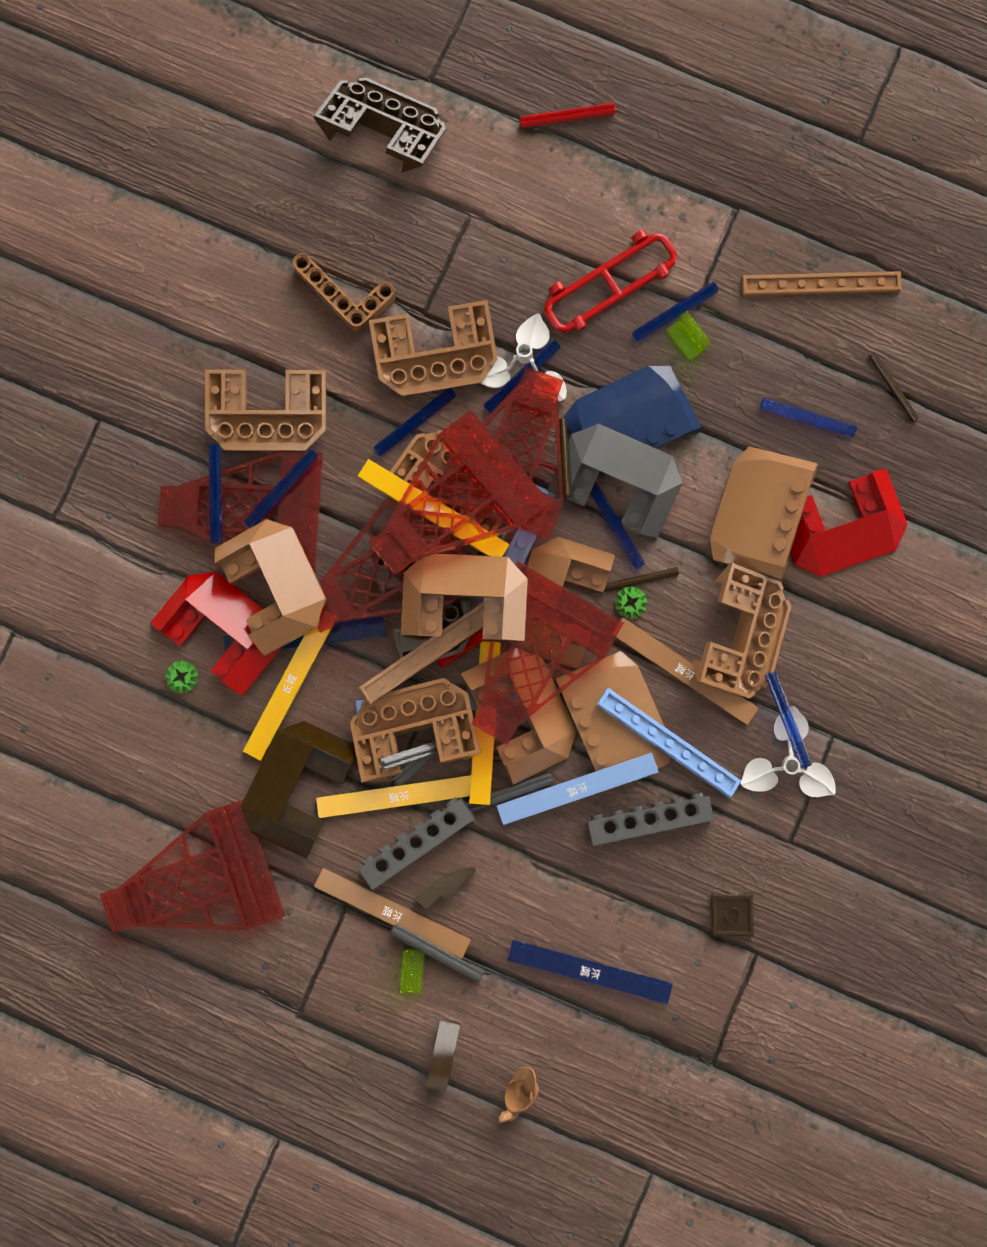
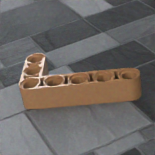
(339, 297)

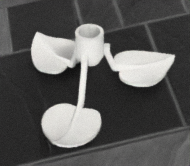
(530, 335)
(761, 777)

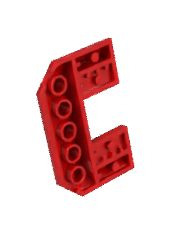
(854, 542)
(228, 608)

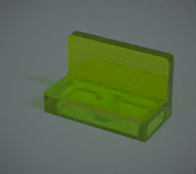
(688, 336)
(412, 971)

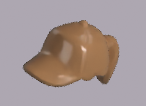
(520, 1094)

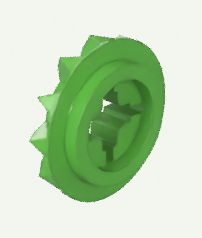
(629, 612)
(190, 678)

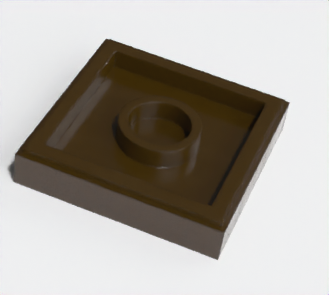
(732, 914)

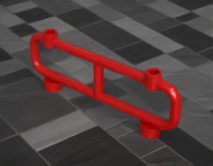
(641, 241)

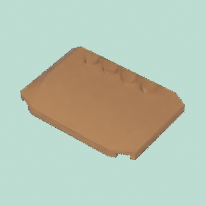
(761, 511)
(603, 736)

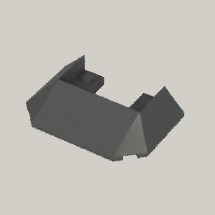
(630, 461)

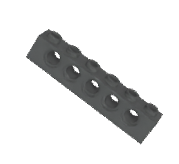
(702, 814)
(376, 877)

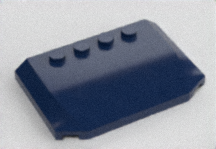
(640, 405)

